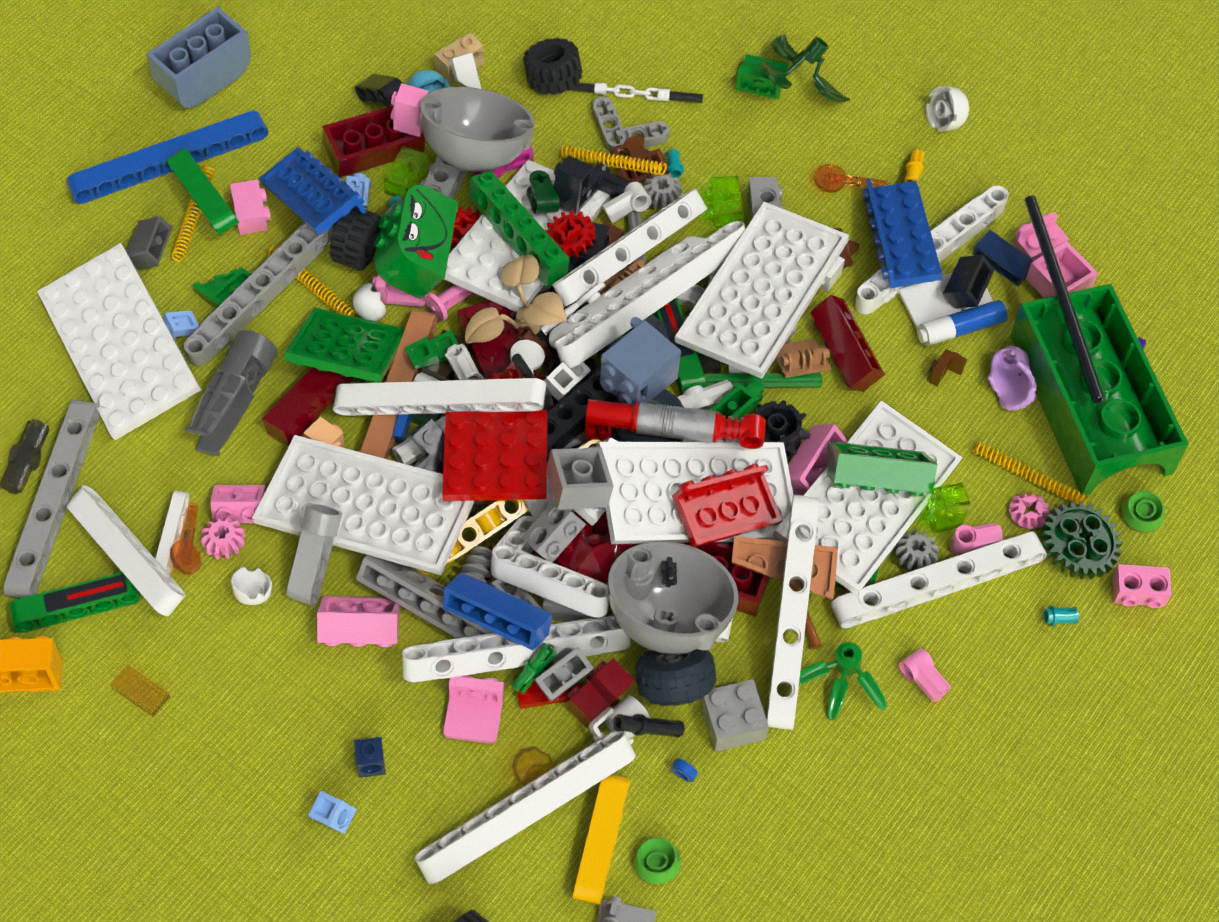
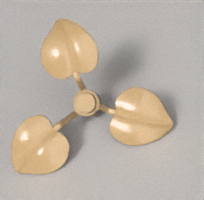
(545, 310)

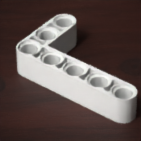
(517, 566)

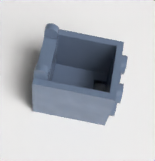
(639, 364)

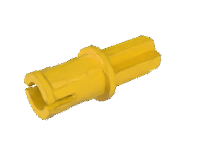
(914, 166)

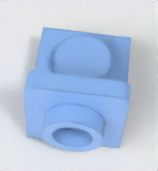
(361, 184)
(181, 323)

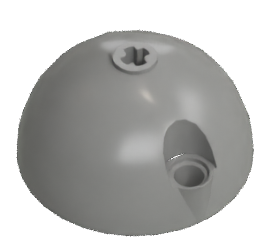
(475, 127)
(674, 617)

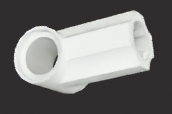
(632, 199)
(462, 363)

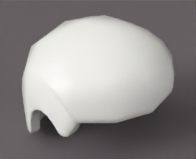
(368, 303)
(251, 586)

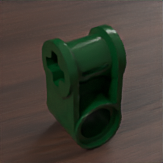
(542, 193)

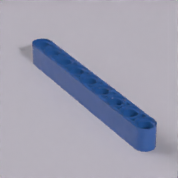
(151, 161)

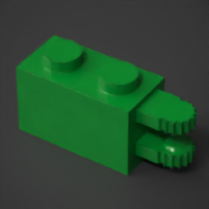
(740, 401)

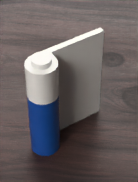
(939, 320)

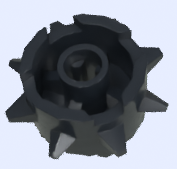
(783, 425)

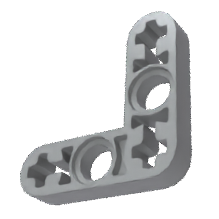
(621, 134)

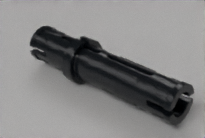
(641, 725)

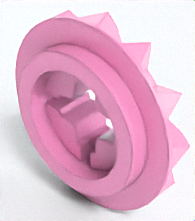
(1032, 519)

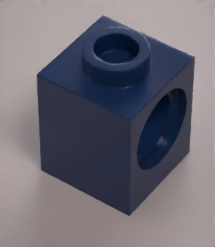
(370, 757)

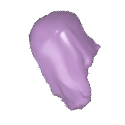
(1012, 378)

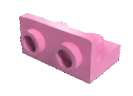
(1027, 241)
(236, 501)

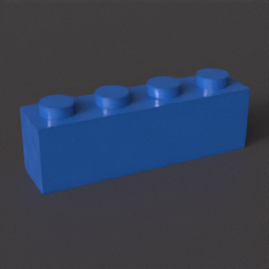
(497, 611)

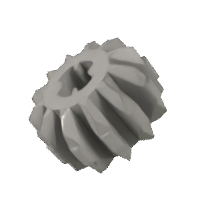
(662, 189)
(916, 550)

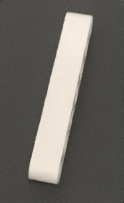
(126, 550)

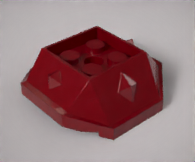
(592, 551)

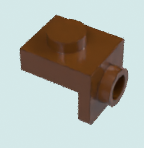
(948, 361)

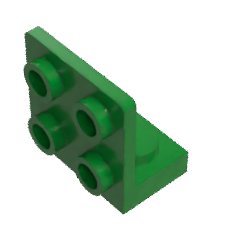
(755, 81)

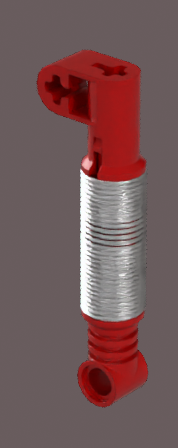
(674, 421)

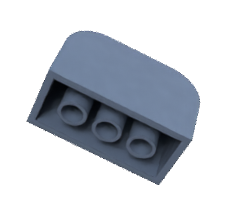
(201, 58)

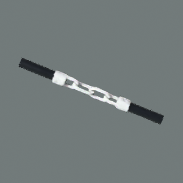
(662, 94)

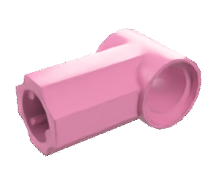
(975, 537)
(921, 669)

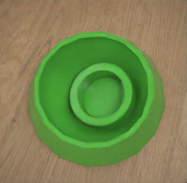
(1143, 511)
(657, 860)

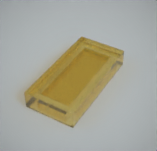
(140, 691)

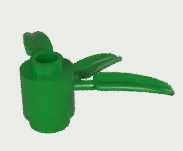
(846, 666)

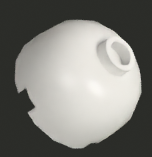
(947, 108)

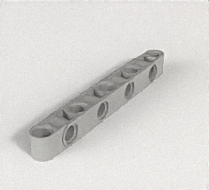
(252, 297)
(52, 500)

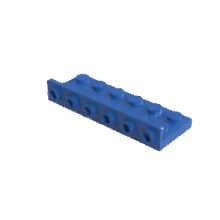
(311, 190)
(902, 234)

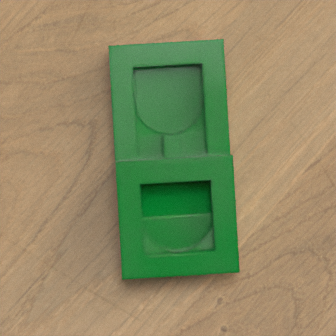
(427, 353)

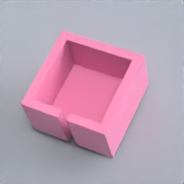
(1074, 268)

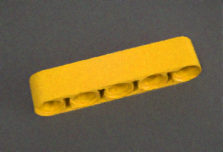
(601, 839)

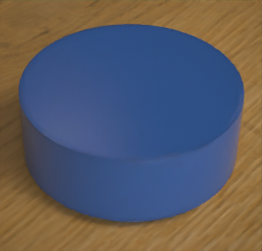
(684, 770)

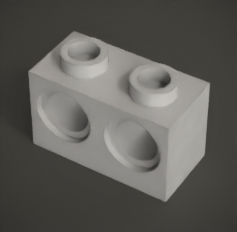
(553, 531)

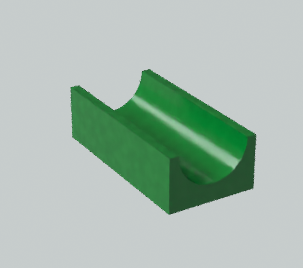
(1132, 421)

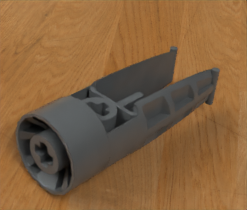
(231, 390)

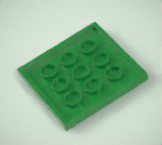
(345, 345)

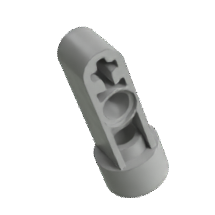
(313, 552)

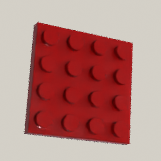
(495, 456)

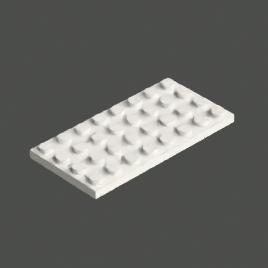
(484, 253)
(762, 289)
(118, 341)
(651, 472)
(384, 504)
(868, 522)

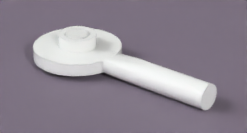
(589, 297)
(530, 352)

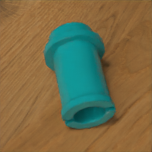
(674, 163)
(1060, 615)

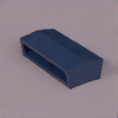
(1004, 257)

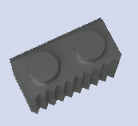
(149, 242)

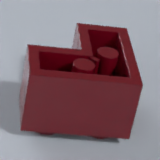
(604, 687)

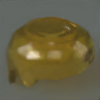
(531, 764)

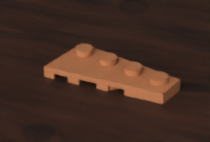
(769, 559)

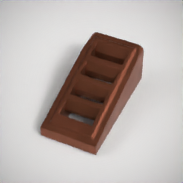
(655, 154)

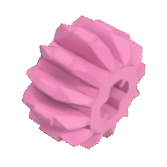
(215, 545)

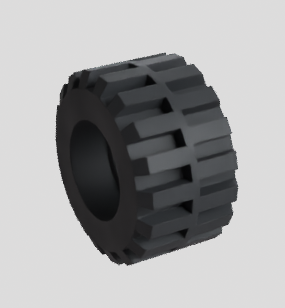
(552, 66)
(354, 239)

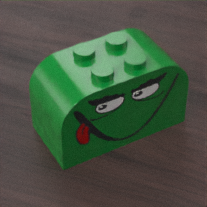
(415, 240)

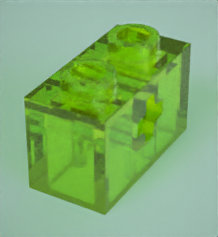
(406, 171)
(724, 200)
(947, 507)

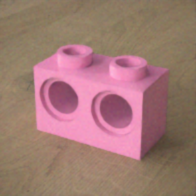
(1141, 580)

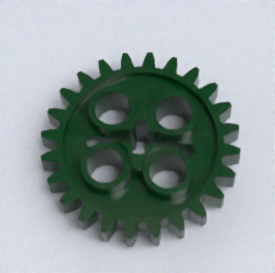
(1081, 540)

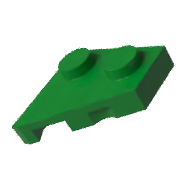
(222, 286)

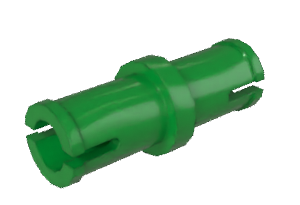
(534, 668)

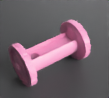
(446, 300)

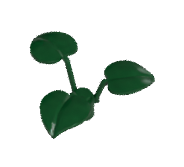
(811, 54)

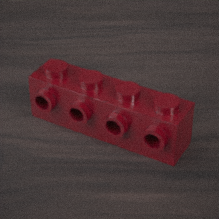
(847, 343)
(303, 404)

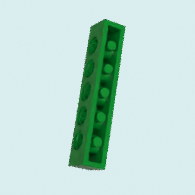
(518, 226)

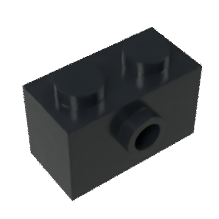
(968, 281)

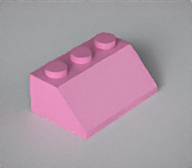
(812, 457)
(358, 621)

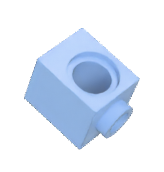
(332, 812)

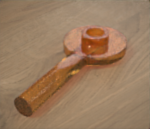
(833, 179)
(183, 552)

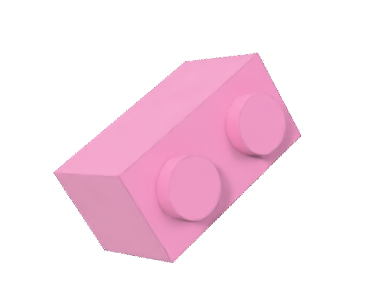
(407, 108)
(249, 207)

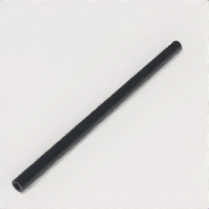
(1064, 300)

